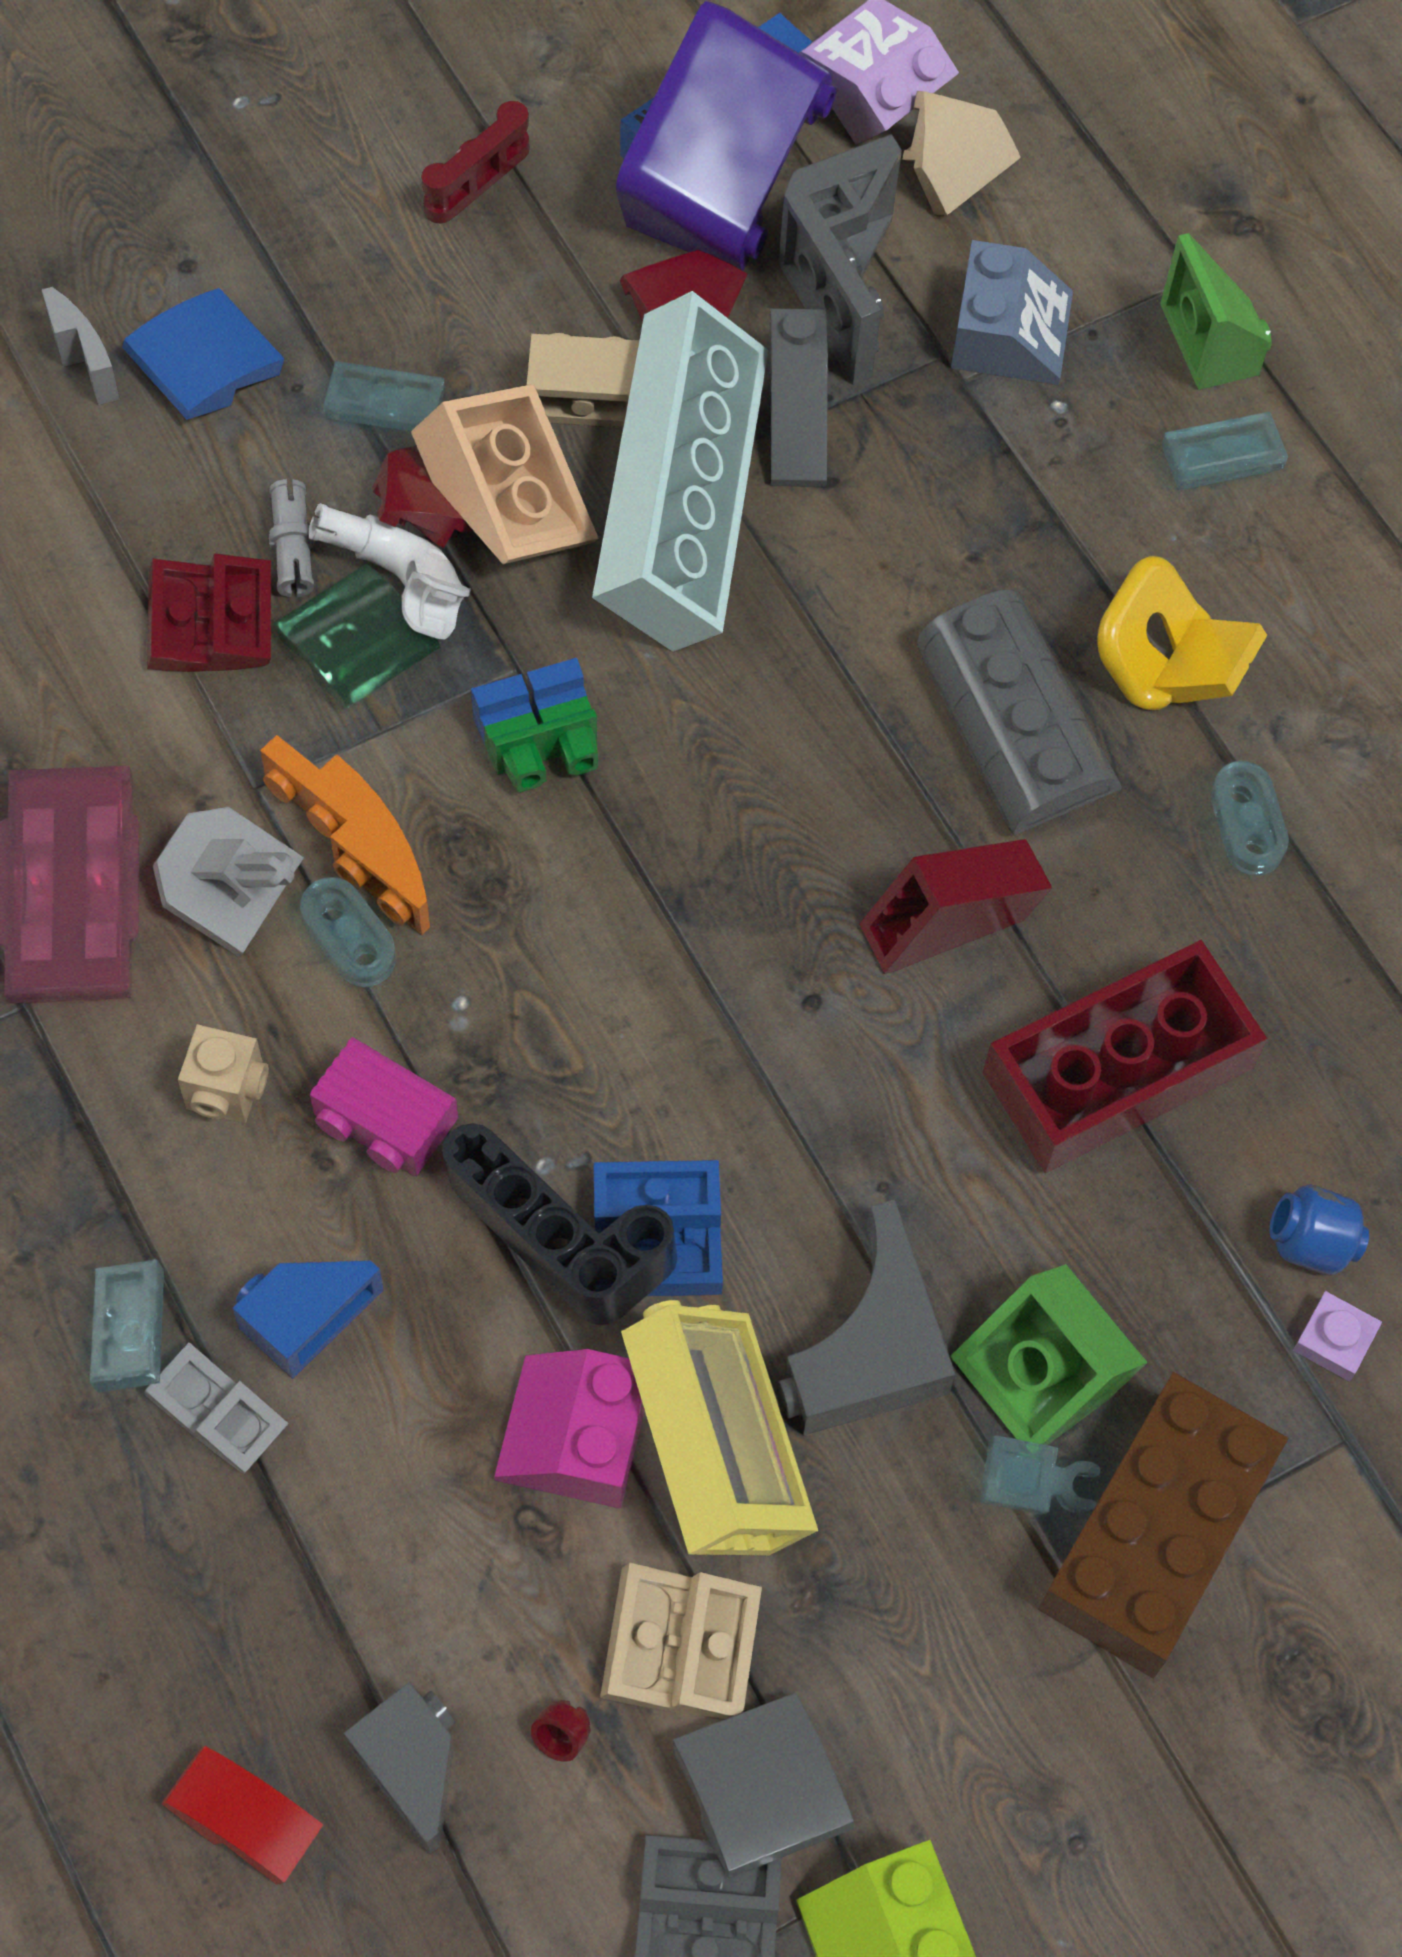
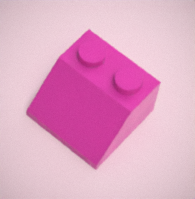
(573, 1426)

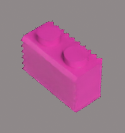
(382, 1108)

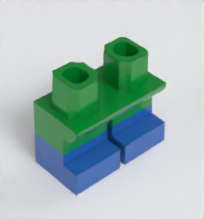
(537, 723)

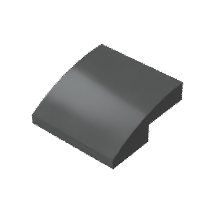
(763, 1785)
(699, 1911)

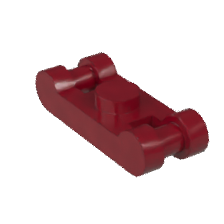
(476, 164)

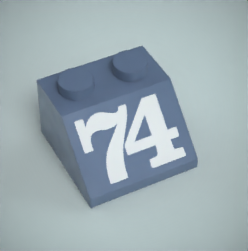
(1011, 315)

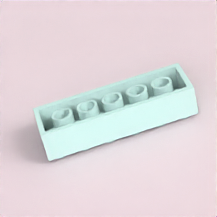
(681, 473)

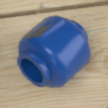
(1319, 1229)

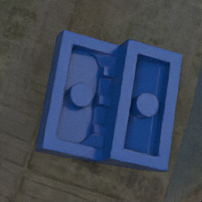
(202, 353)
(692, 1200)

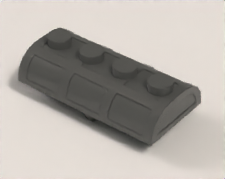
(1015, 710)

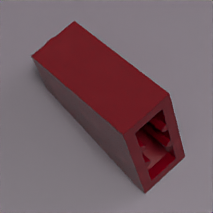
(953, 900)

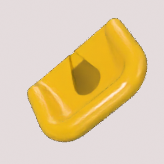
(1207, 652)

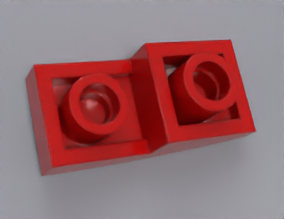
(243, 1813)

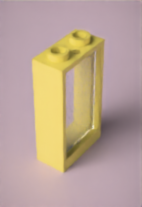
(718, 1430)

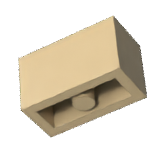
(582, 377)

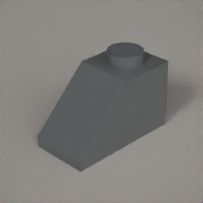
(409, 1758)

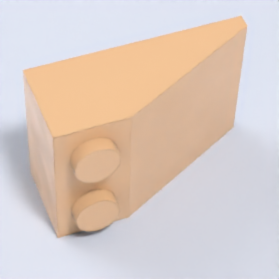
(505, 473)

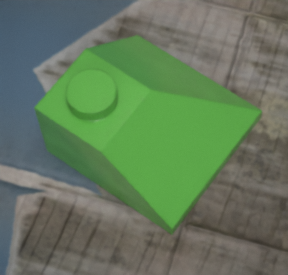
(1212, 318)

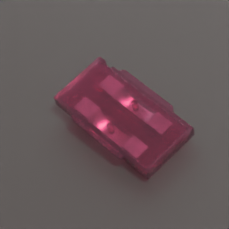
(69, 884)

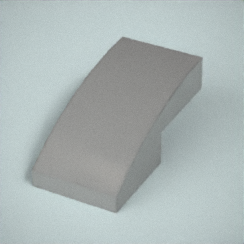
(79, 343)
(216, 1409)

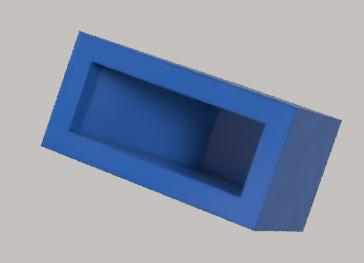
(304, 1307)

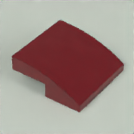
(209, 614)

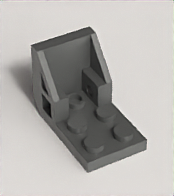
(828, 237)

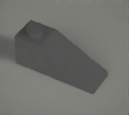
(798, 397)

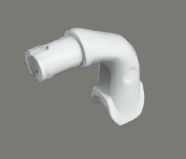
(429, 579)

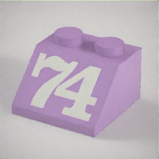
(878, 66)

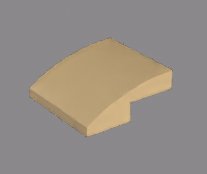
(681, 1642)

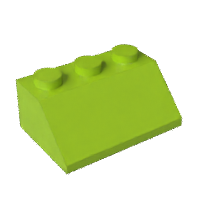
(887, 1910)

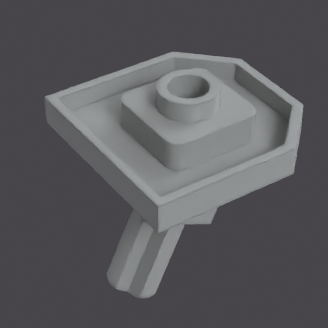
(223, 875)

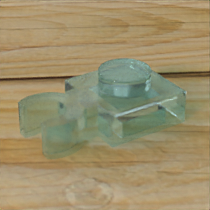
(1026, 1477)

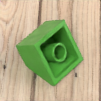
(1048, 1357)

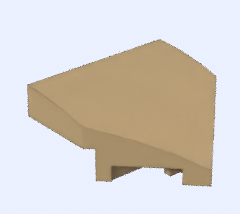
(957, 149)

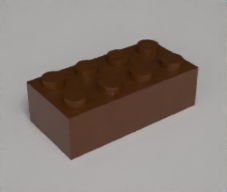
(1163, 1525)

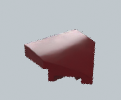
(674, 277)
(412, 497)

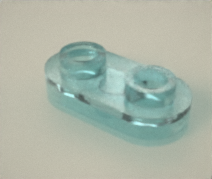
(1250, 822)
(350, 935)

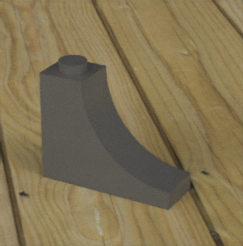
(883, 1353)

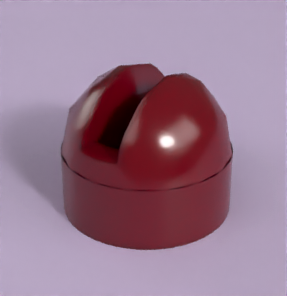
(548, 1726)

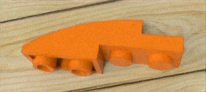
(363, 832)

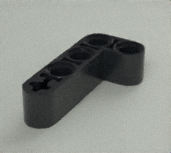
(549, 1217)

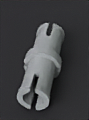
(291, 538)

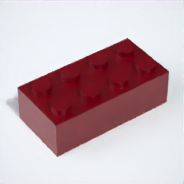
(1123, 1055)

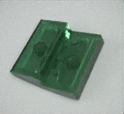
(354, 636)

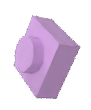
(1337, 1336)

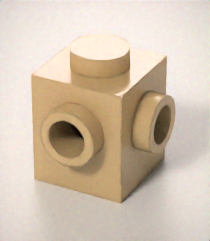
(222, 1074)

